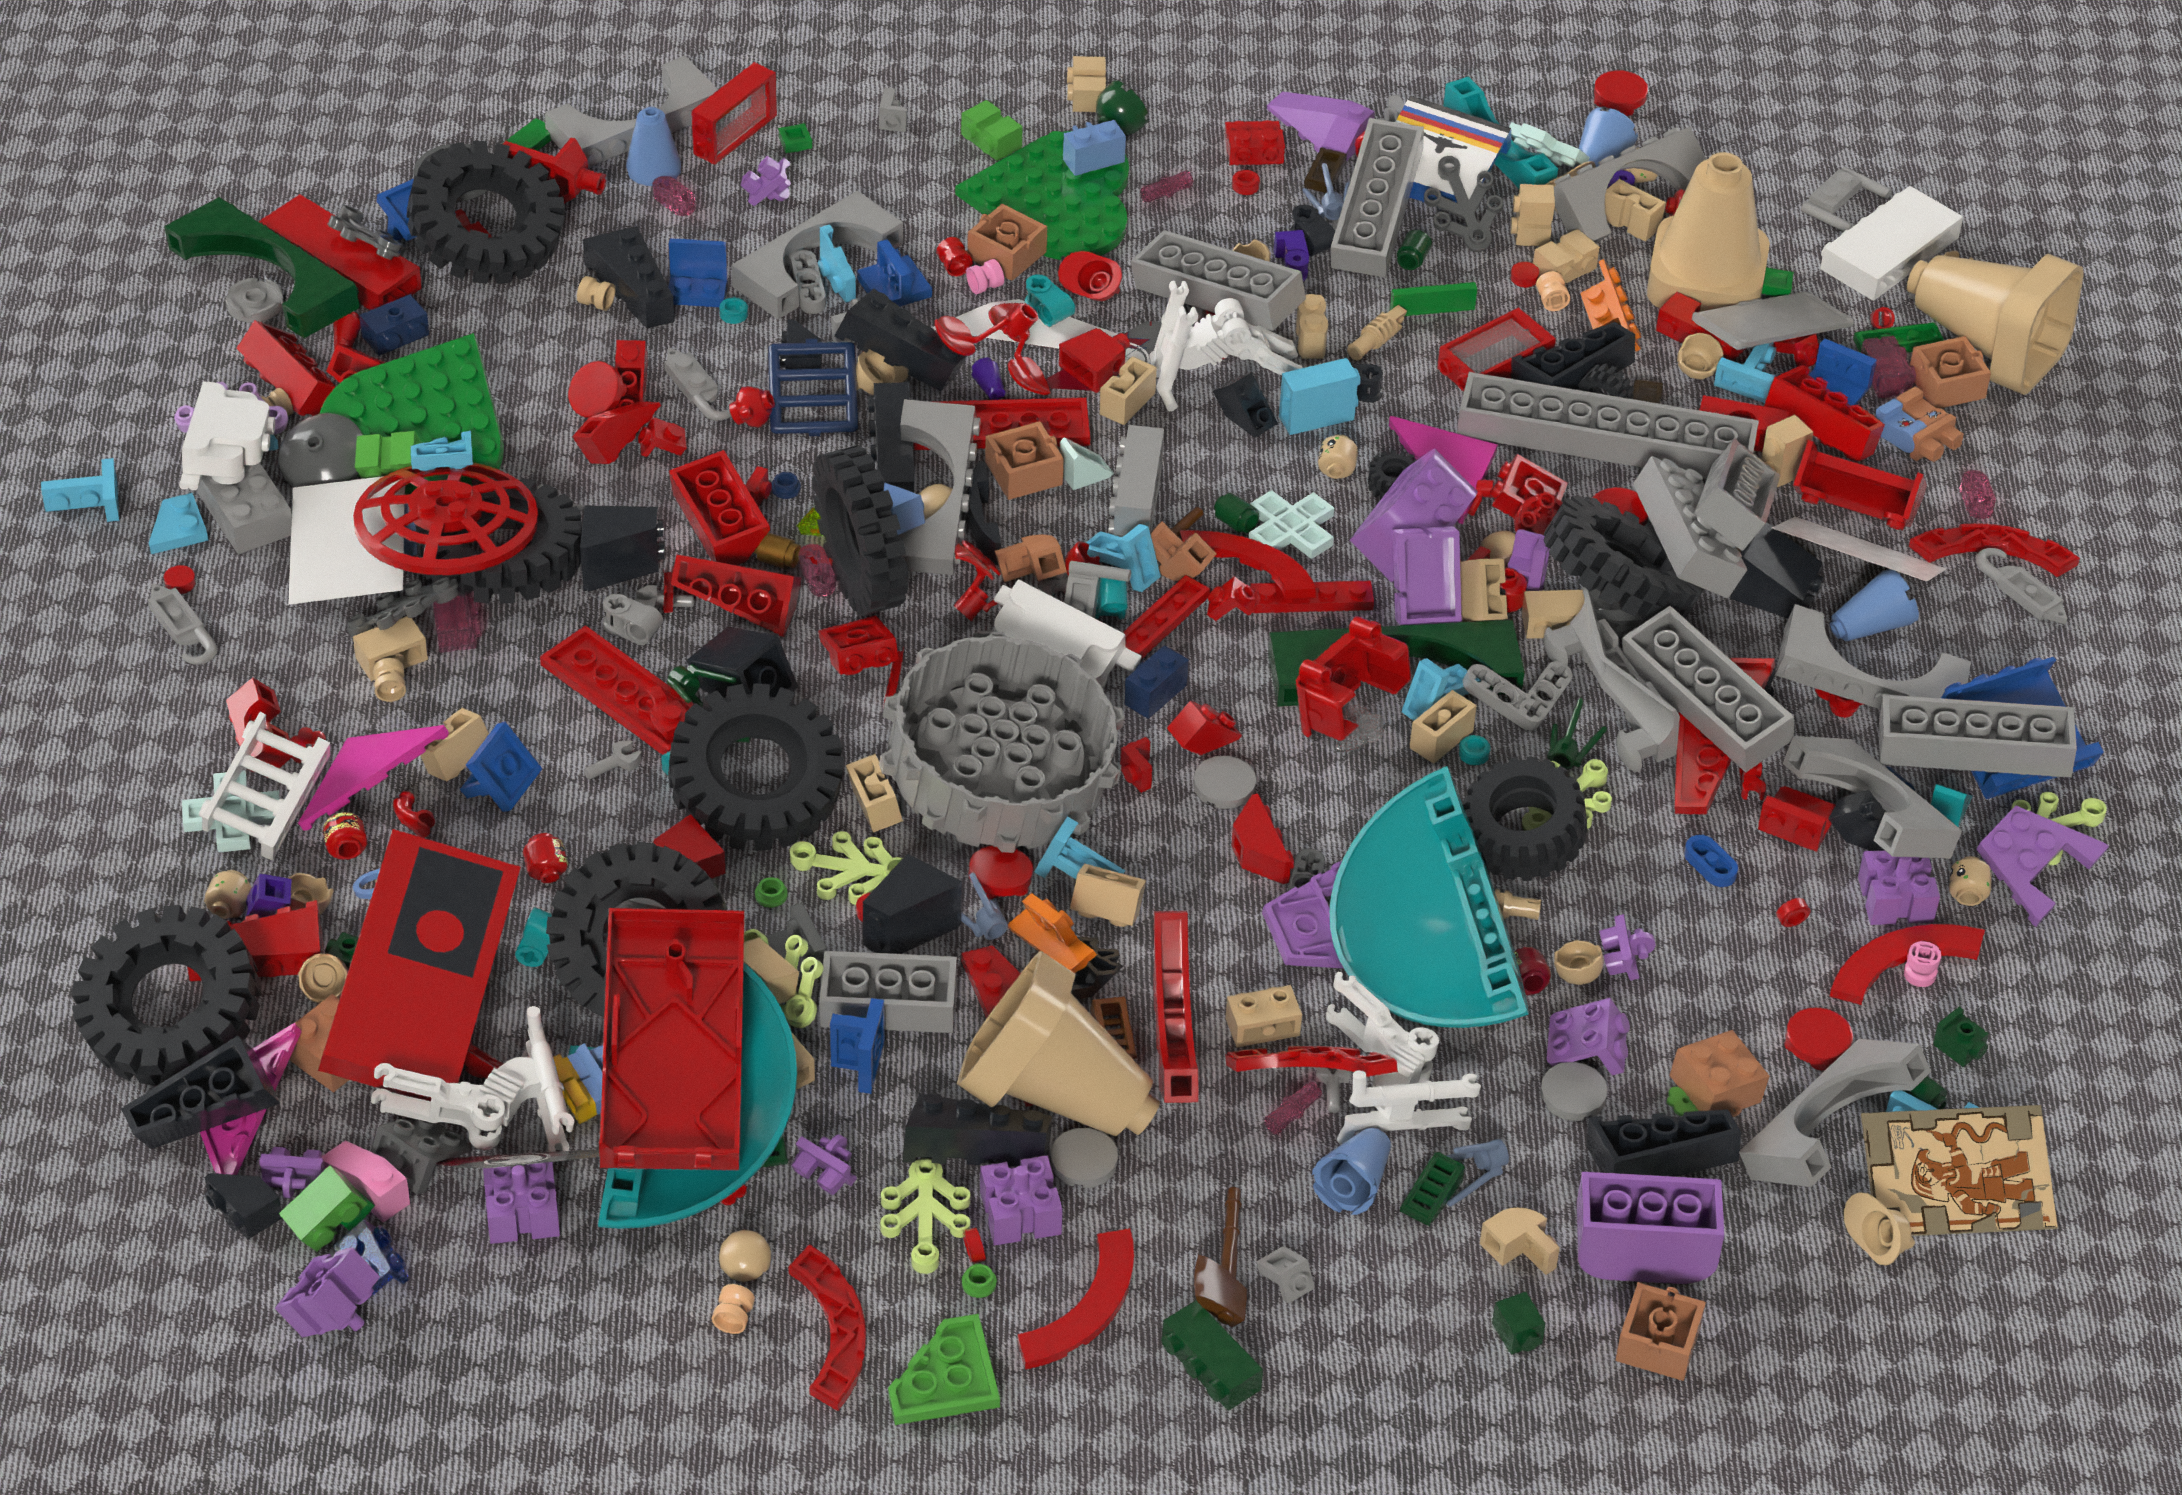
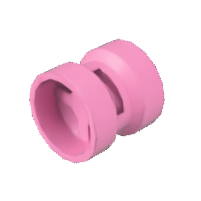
(985, 276)
(1922, 964)

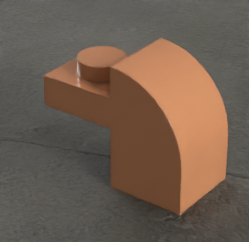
(1034, 555)
(1179, 557)

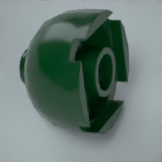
(1122, 107)

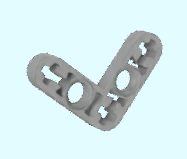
(1520, 701)

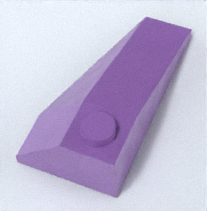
(1322, 120)

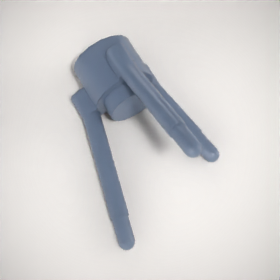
(1331, 202)
(989, 919)
(1486, 1156)

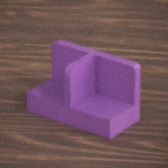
(1530, 558)

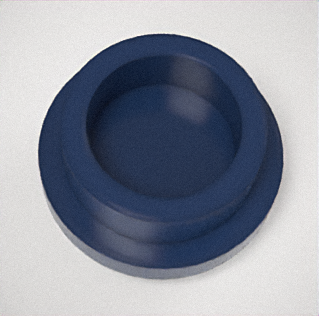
(786, 485)

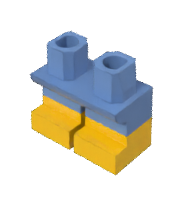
(582, 1081)

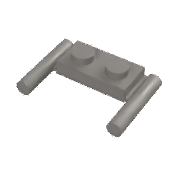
(1836, 193)
(1084, 584)

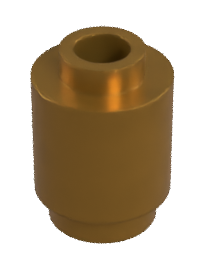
(778, 551)

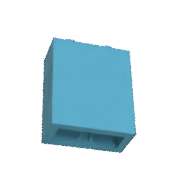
(1318, 396)

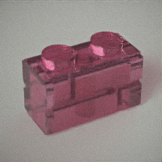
(1892, 370)
(456, 624)

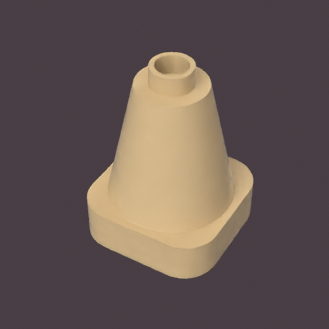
(1712, 241)
(2006, 311)
(1056, 1056)

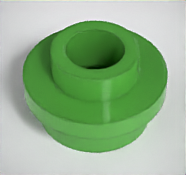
(771, 892)
(982, 1274)

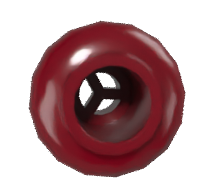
(1533, 970)

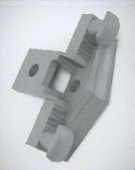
(1650, 714)

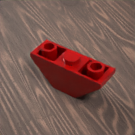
(1260, 844)

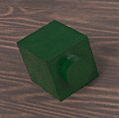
(1518, 1323)

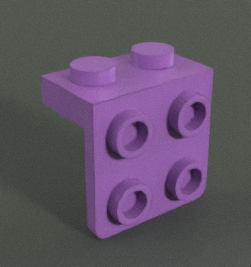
(1589, 1032)

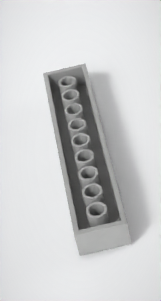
(1596, 424)

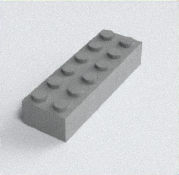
(1377, 197)
(1216, 273)
(1737, 495)
(1693, 550)
(1708, 689)
(1977, 736)

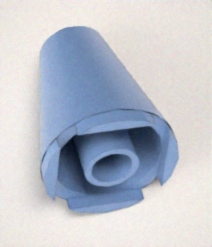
(1606, 135)
(652, 149)
(1875, 608)
(1353, 1172)

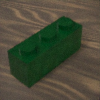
(1211, 1355)

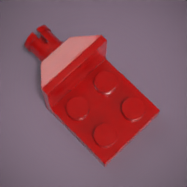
(567, 168)

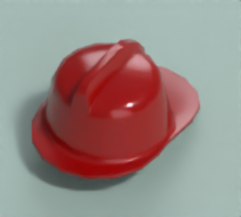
(1090, 275)

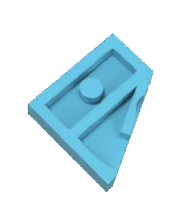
(835, 266)
(442, 454)
(177, 524)

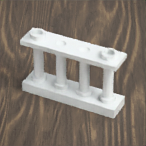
(284, 810)

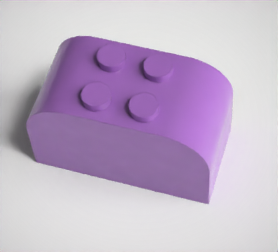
(1421, 497)
(1649, 1227)

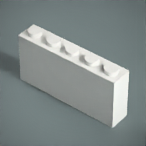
(1891, 242)

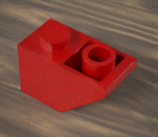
(1203, 728)

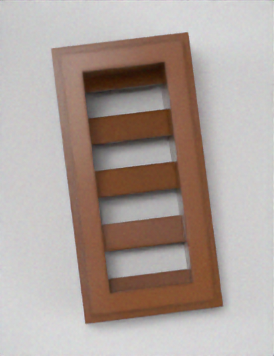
(1118, 1007)

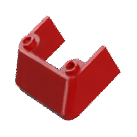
(1859, 488)

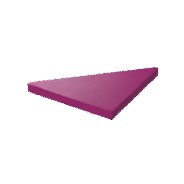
(1466, 454)
(364, 764)
(230, 1141)

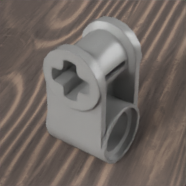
(632, 621)

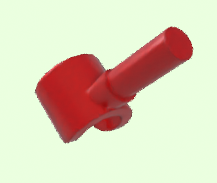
(1483, 489)

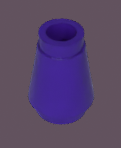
(988, 377)

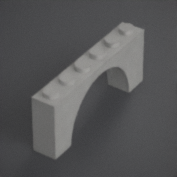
(607, 138)
(1582, 197)
(854, 222)
(950, 434)
(1812, 661)
(1909, 825)
(1869, 1067)

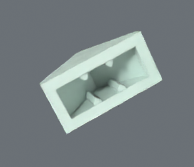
(1082, 465)

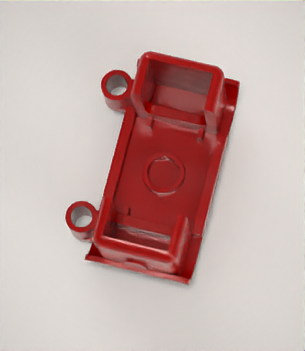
(1335, 675)

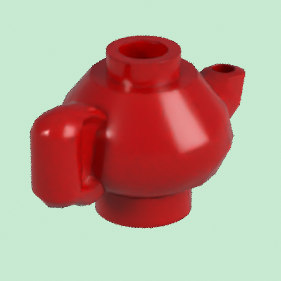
(752, 406)

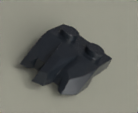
(1096, 972)

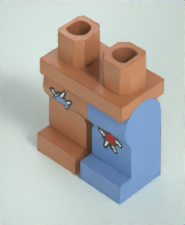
(1918, 426)

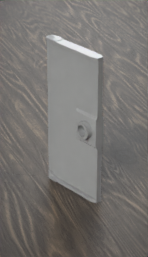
(1772, 319)

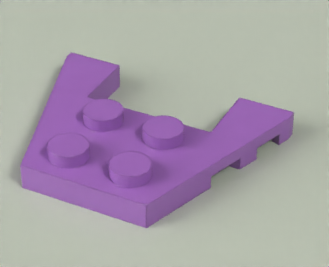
(2024, 846)
(1302, 923)

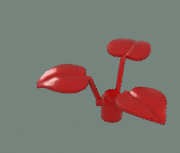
(1013, 320)
(974, 599)

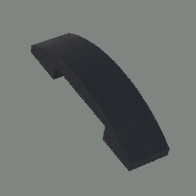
(984, 534)

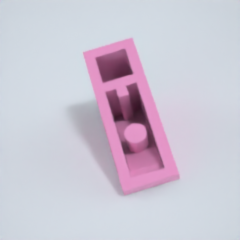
(372, 1177)

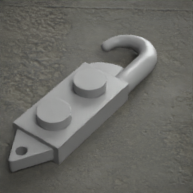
(694, 383)
(2023, 588)
(181, 622)

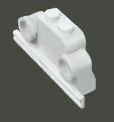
(224, 435)
(1050, 622)

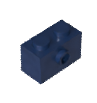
(394, 325)
(1156, 681)

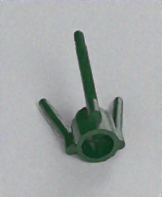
(686, 682)
(1566, 749)

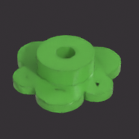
(1680, 1101)

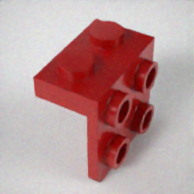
(1796, 817)

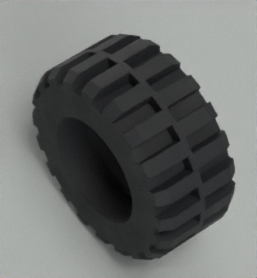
(1527, 785)

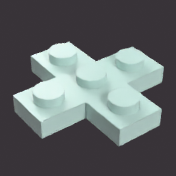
(1544, 143)
(1293, 523)
(226, 836)

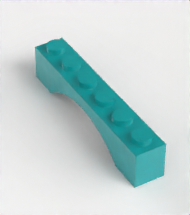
(1517, 164)

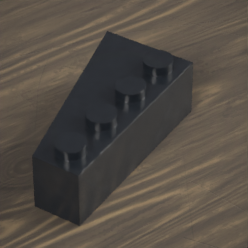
(629, 265)
(901, 339)
(1574, 358)
(889, 452)
(202, 1096)
(974, 1132)
(1664, 1143)

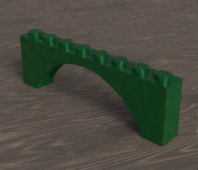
(220, 228)
(1459, 643)

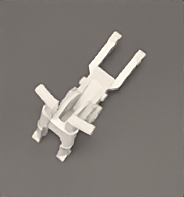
(1212, 341)
(1399, 1091)
(490, 1104)

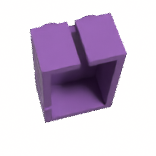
(1427, 575)

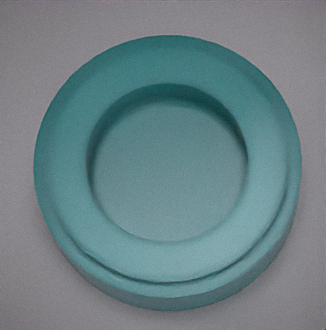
(733, 310)
(1474, 750)

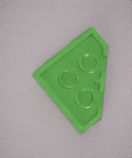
(946, 1375)

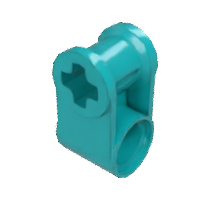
(1048, 300)
(1112, 598)
(533, 945)

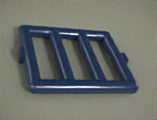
(847, 373)

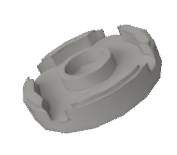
(254, 300)
(1224, 782)
(1573, 1091)
(1084, 1157)

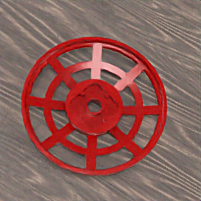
(461, 511)

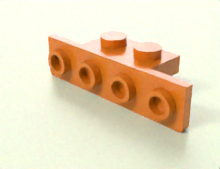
(1606, 303)
(1051, 933)

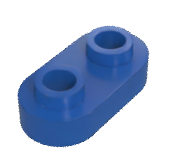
(1714, 863)

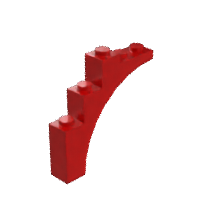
(1173, 1008)

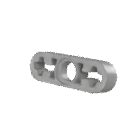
(810, 273)

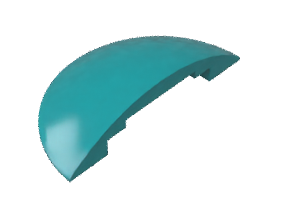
(1422, 916)
(767, 1096)

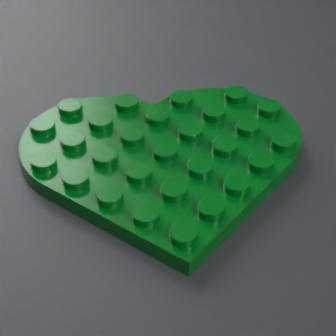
(1078, 209)
(429, 393)

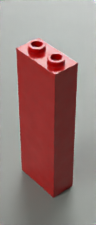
(376, 277)

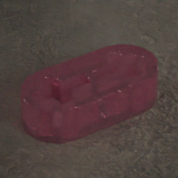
(674, 196)
(1984, 494)
(822, 568)

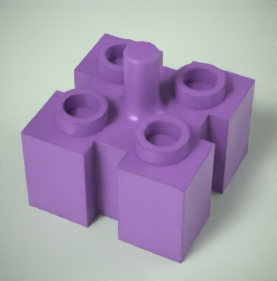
(1898, 888)
(1020, 1200)
(521, 1202)
(328, 1294)

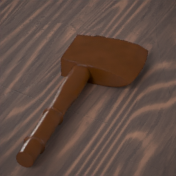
(1217, 1284)

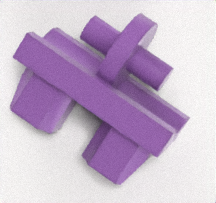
(771, 184)
(1630, 945)
(835, 1170)
(289, 1171)

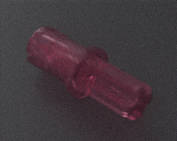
(1167, 186)
(1292, 1108)

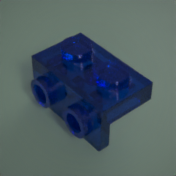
(374, 1247)

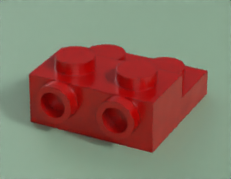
(1254, 142)
(1521, 481)
(859, 645)

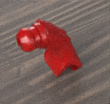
(418, 822)

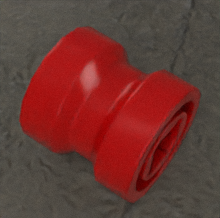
(954, 256)

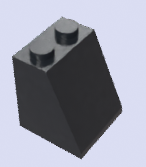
(620, 544)
(1778, 574)
(746, 656)
(911, 907)

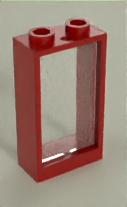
(734, 113)
(1492, 346)

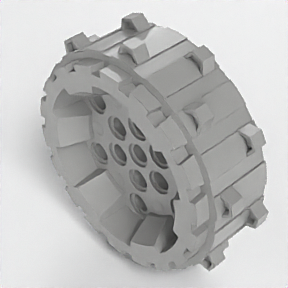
(1001, 741)

